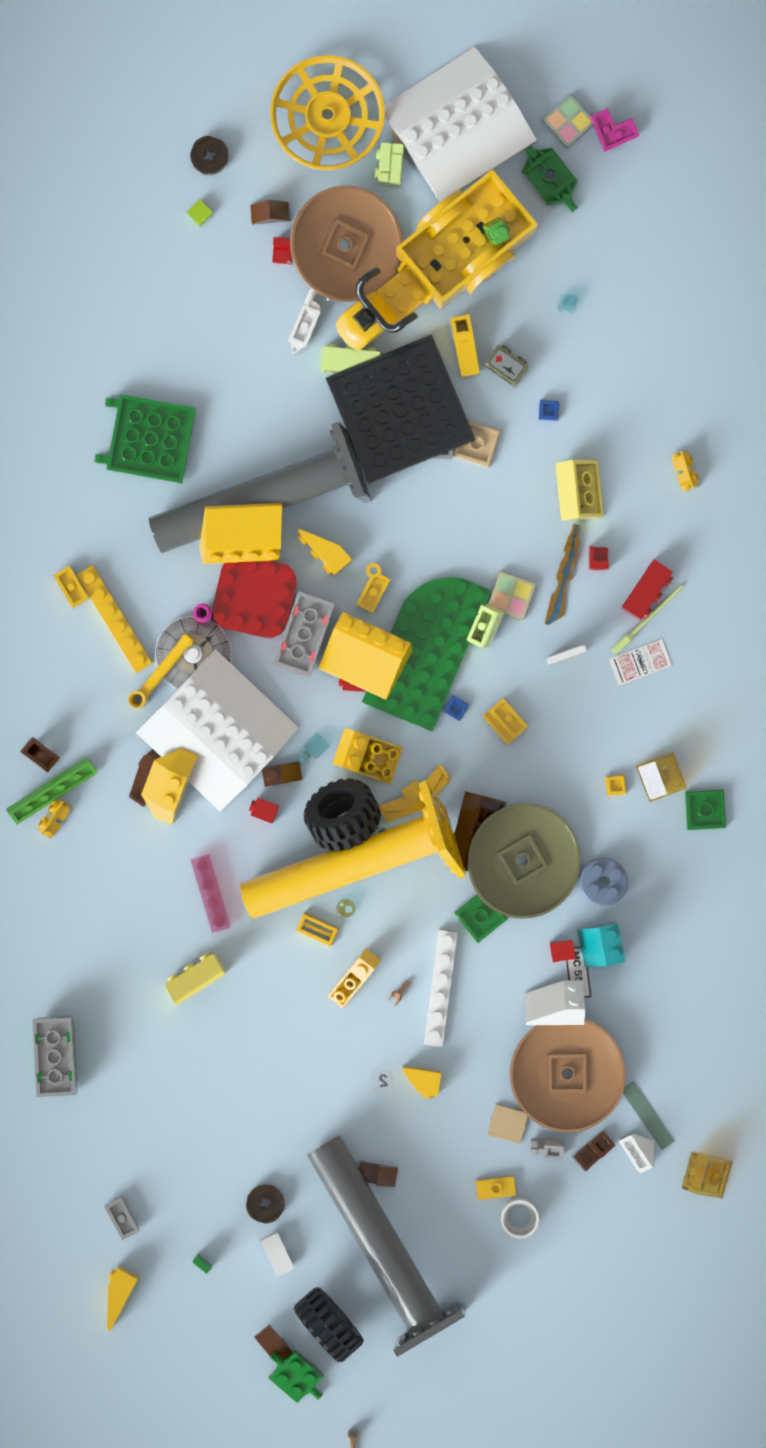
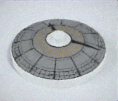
(206, 638)

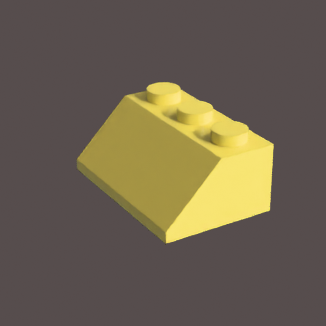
(579, 489)
(194, 977)

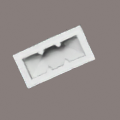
(639, 1151)

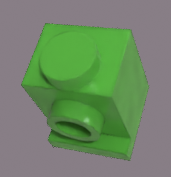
(496, 231)

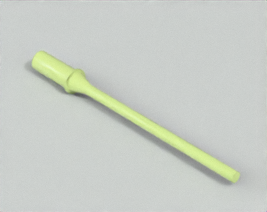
(627, 638)

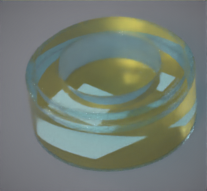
(345, 908)

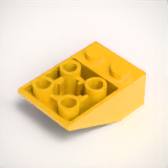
(367, 755)

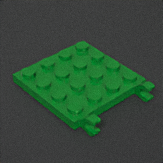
(149, 438)

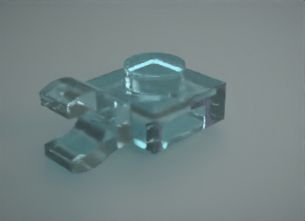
(315, 747)

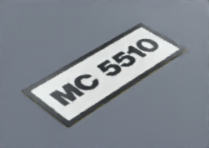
(577, 971)

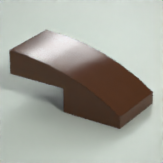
(593, 1151)
(272, 1342)

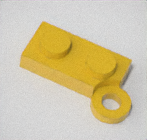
(373, 590)

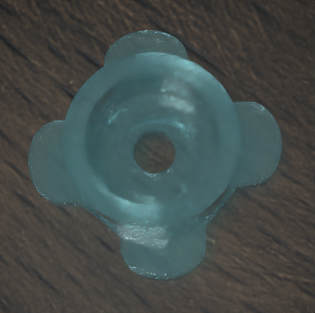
(567, 297)

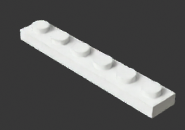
(440, 988)

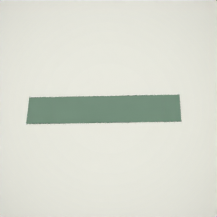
(647, 1115)

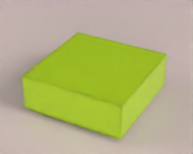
(199, 213)

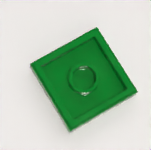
(705, 809)
(479, 918)

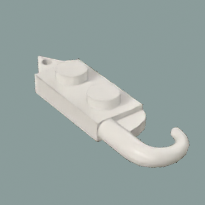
(305, 323)

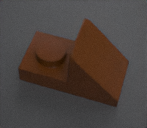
(40, 754)
(282, 774)
(379, 1174)

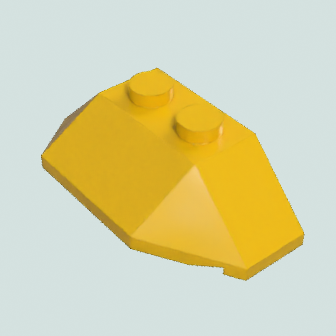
(168, 783)

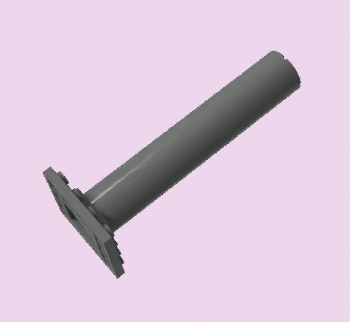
(284, 486)
(382, 1246)

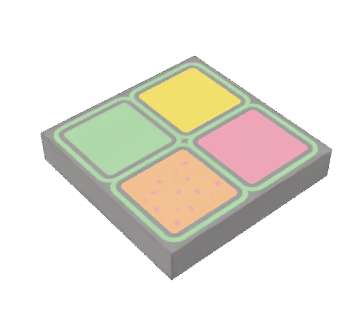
(568, 121)

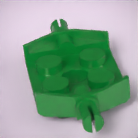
(552, 191)

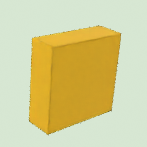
(615, 785)

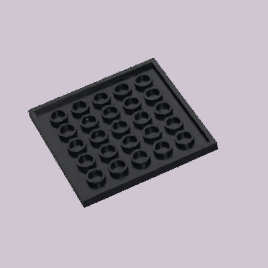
(400, 409)

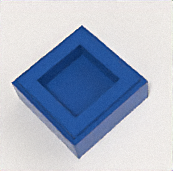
(548, 410)
(456, 708)

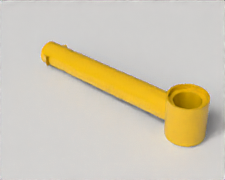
(161, 671)

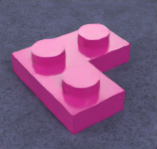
(610, 134)

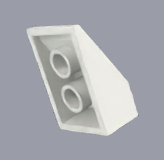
(556, 1004)

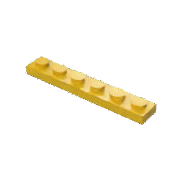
(114, 619)

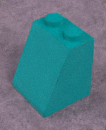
(601, 945)

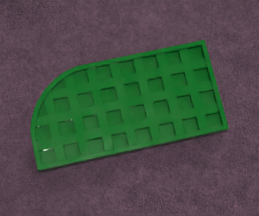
(437, 625)

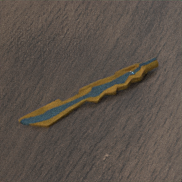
(557, 601)

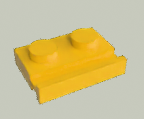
(505, 721)

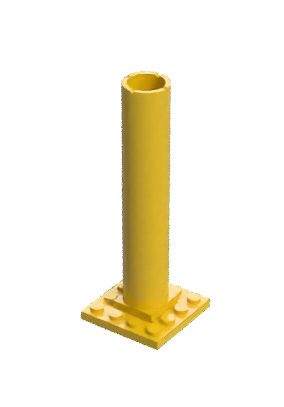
(376, 855)

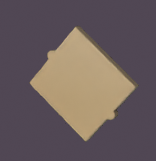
(507, 1124)

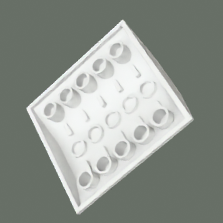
(458, 123)
(224, 723)

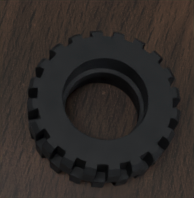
(352, 827)
(328, 1324)

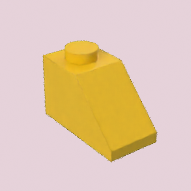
(424, 1080)

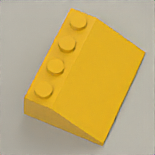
(241, 533)
(365, 655)

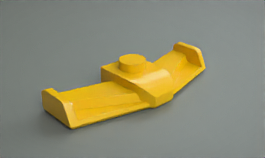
(411, 802)

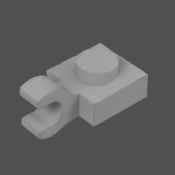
(550, 1148)

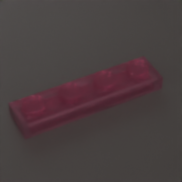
(210, 893)

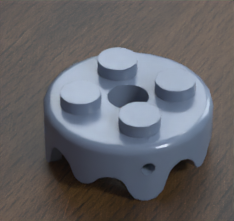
(593, 872)

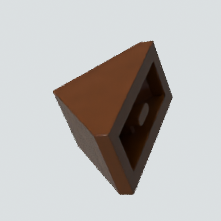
(269, 212)

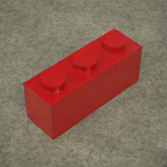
(647, 590)

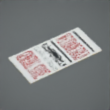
(640, 662)

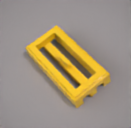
(332, 936)

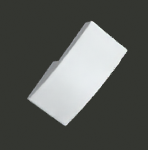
(277, 1254)

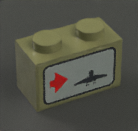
(506, 365)

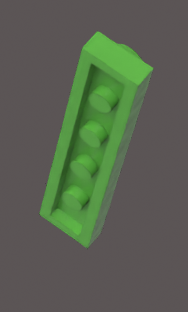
(51, 790)

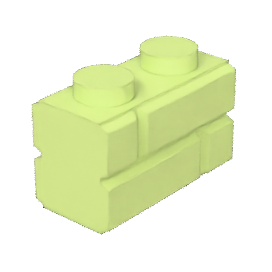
(390, 164)
(485, 626)

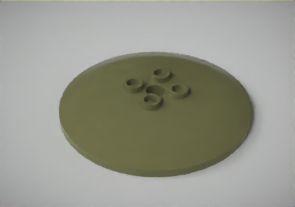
(550, 864)

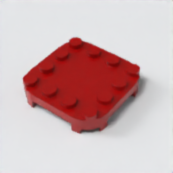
(255, 597)

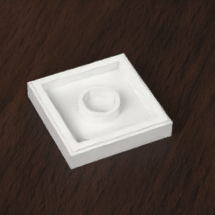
(566, 654)

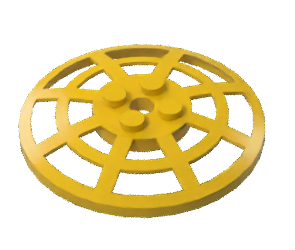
(325, 101)

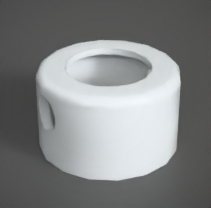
(522, 1232)

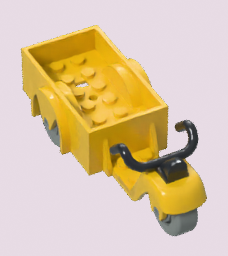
(458, 246)

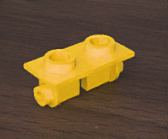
(684, 463)
(48, 823)

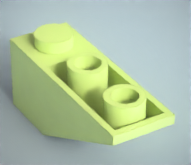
(339, 359)

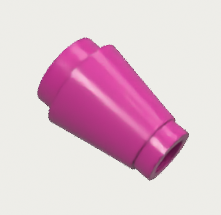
(199, 613)

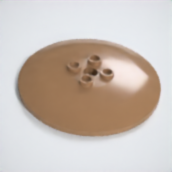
(348, 215)
(571, 1102)

